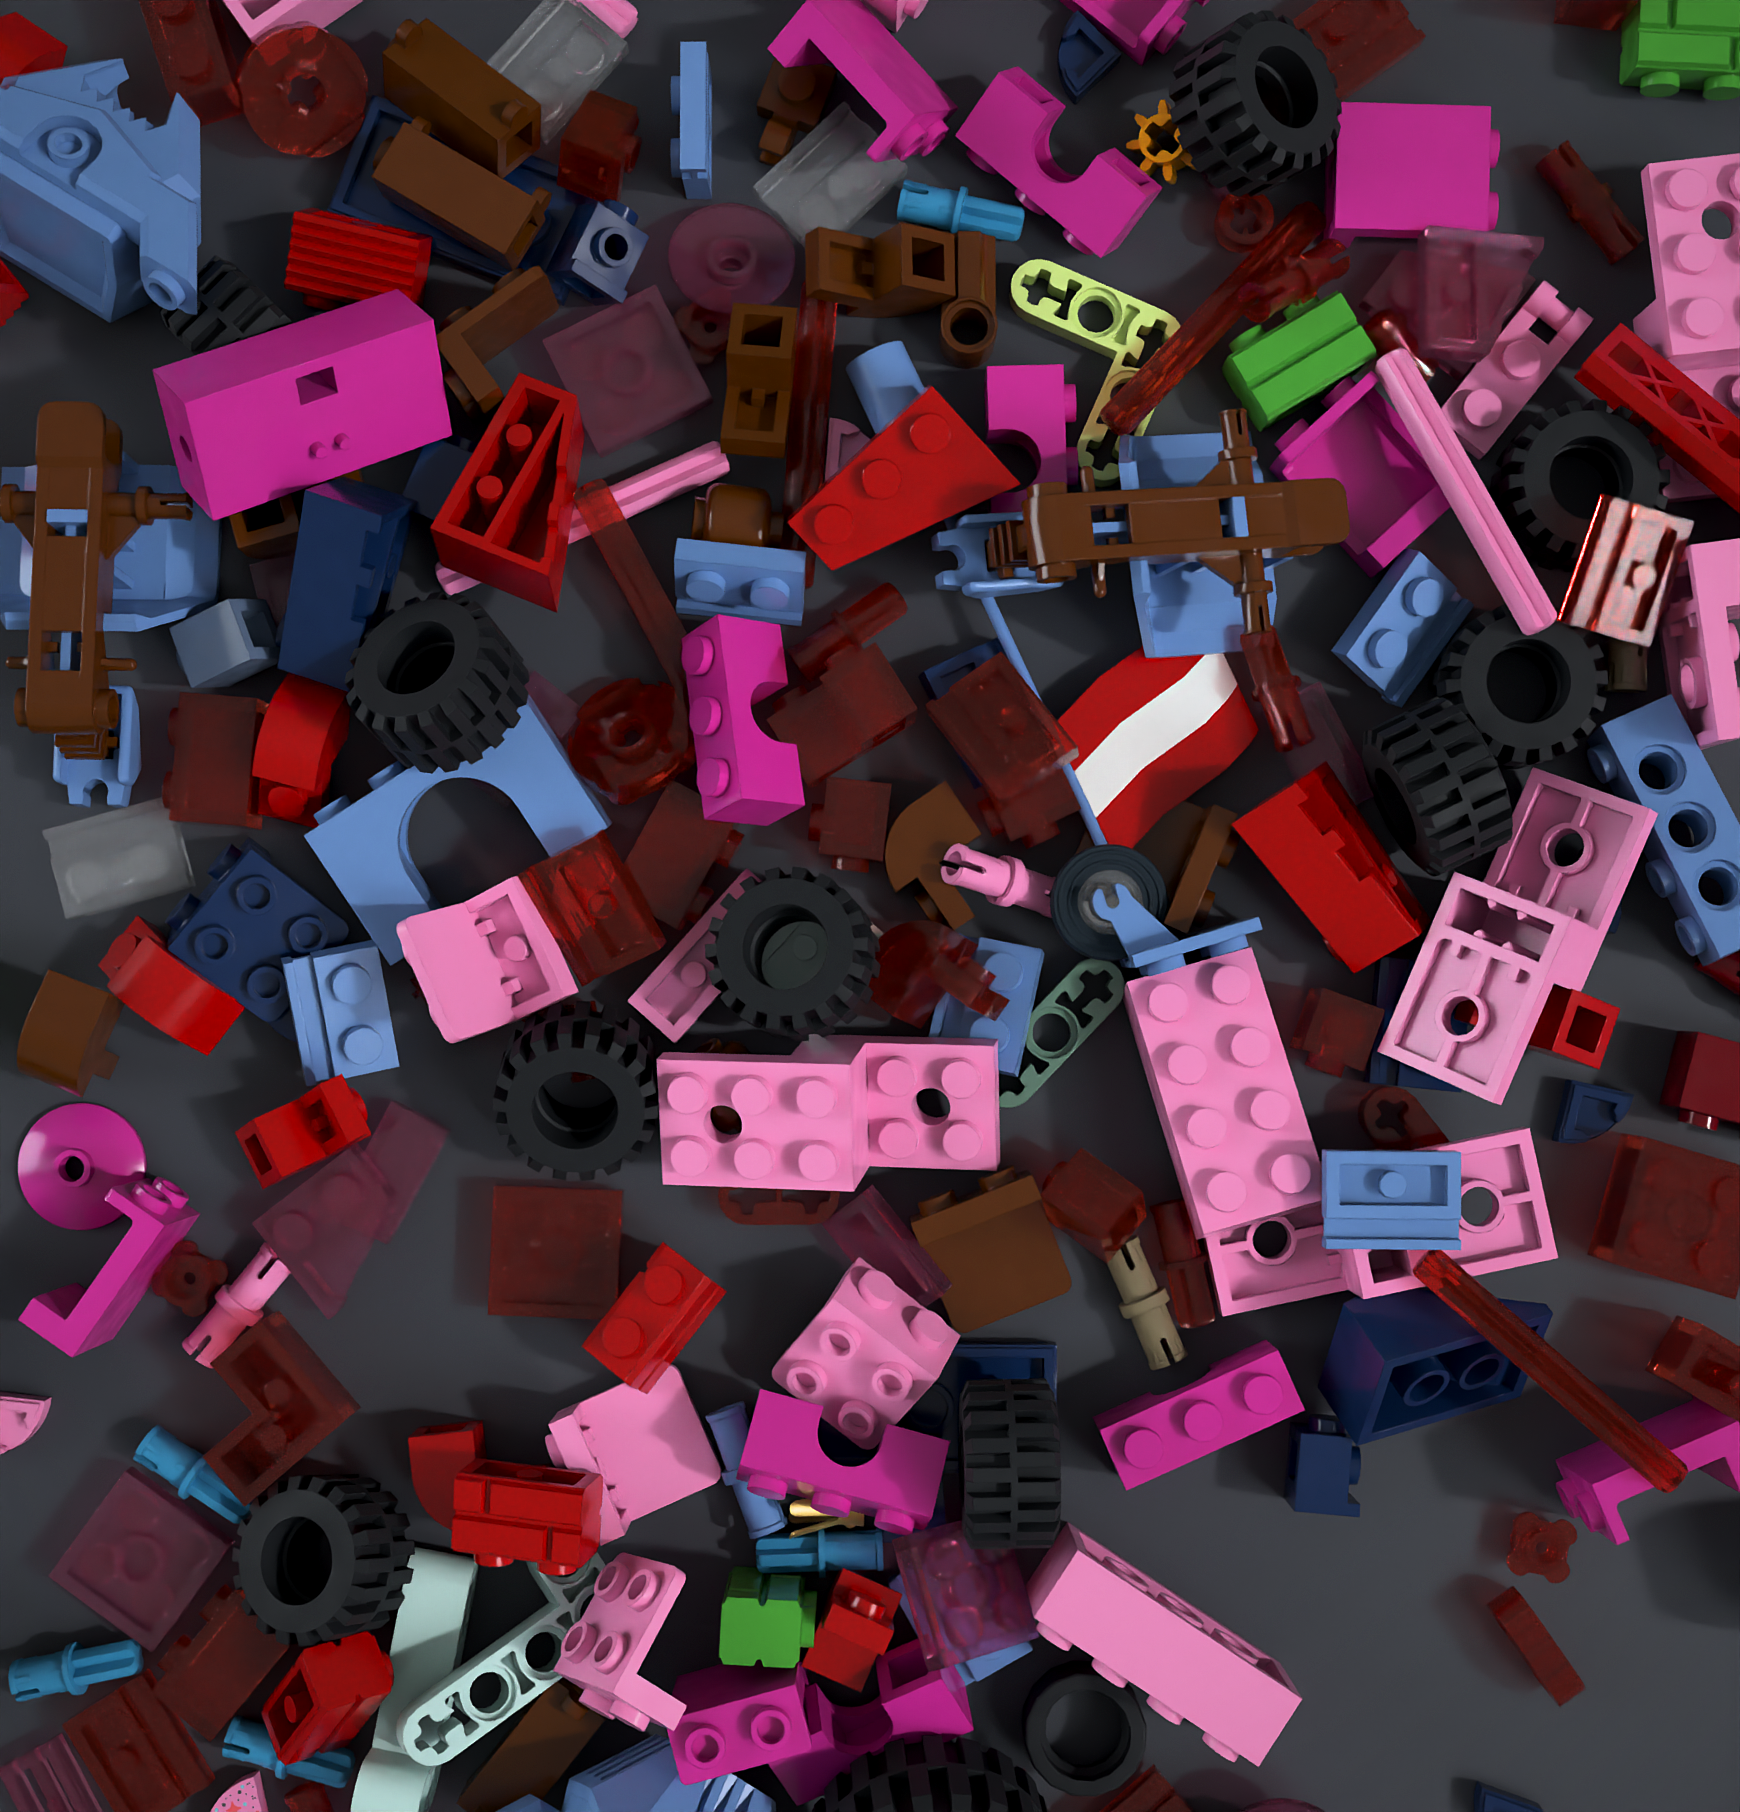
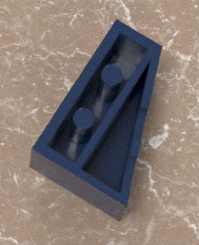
(341, 575)

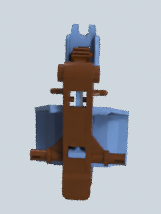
(1193, 530)
(89, 552)

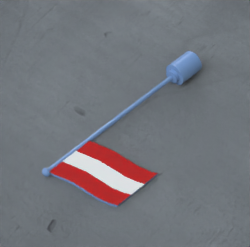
(1143, 727)

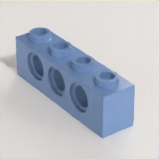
(1691, 795)

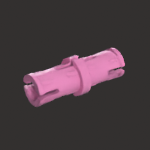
(1001, 879)
(237, 1306)

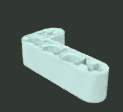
(423, 1651)
(509, 1663)

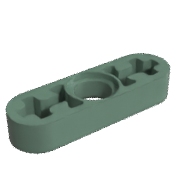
(1094, 1008)

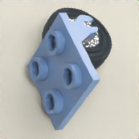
(1114, 906)

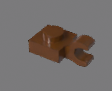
(792, 102)

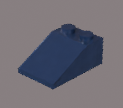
(1416, 1363)

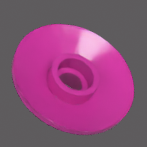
(110, 1158)

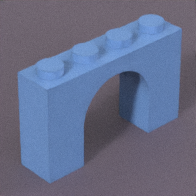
(368, 840)

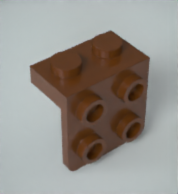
(479, 334)
(1185, 851)
(992, 1248)

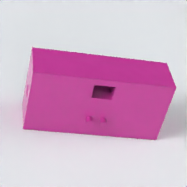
(304, 403)

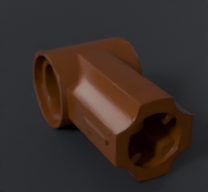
(973, 300)

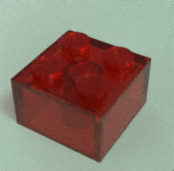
(1671, 1215)

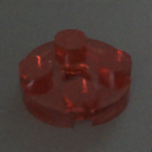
(265, 82)
(647, 765)

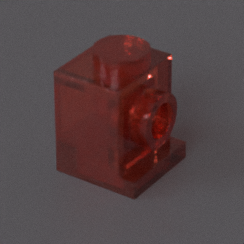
(599, 147)

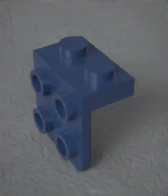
(247, 924)

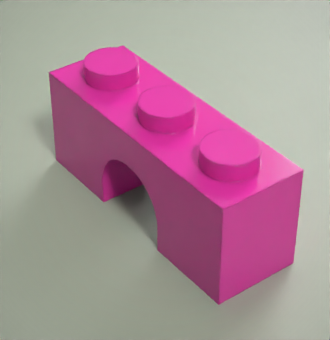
(1011, 136)
(1030, 410)
(740, 769)
(1180, 1426)
(893, 1487)
(908, 1706)

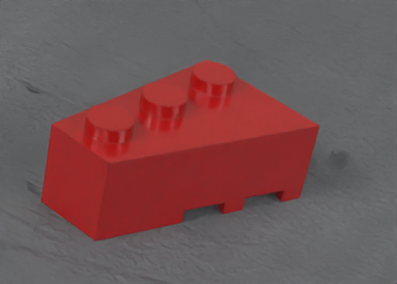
(900, 482)
(514, 497)
(1334, 868)

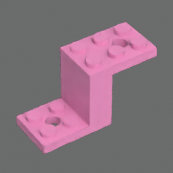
(1701, 644)

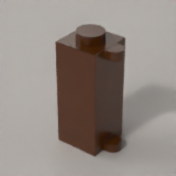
(461, 96)
(458, 195)
(533, 1750)

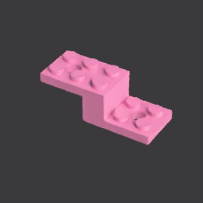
(1696, 286)
(1517, 934)
(828, 1111)
(1511, 1237)

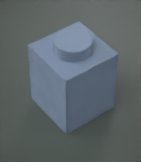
(226, 643)

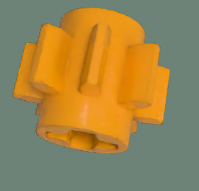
(1152, 150)

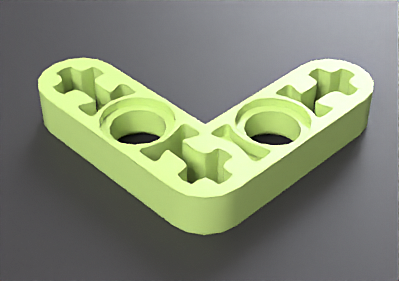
(1116, 342)

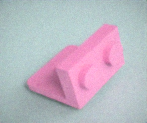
(485, 961)
(866, 1355)
(641, 1443)
(614, 1638)

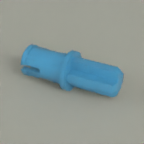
(959, 211)
(189, 1473)
(820, 1551)
(73, 1669)
(253, 1744)

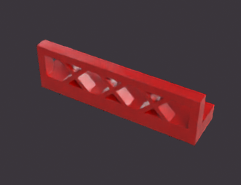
(1684, 416)

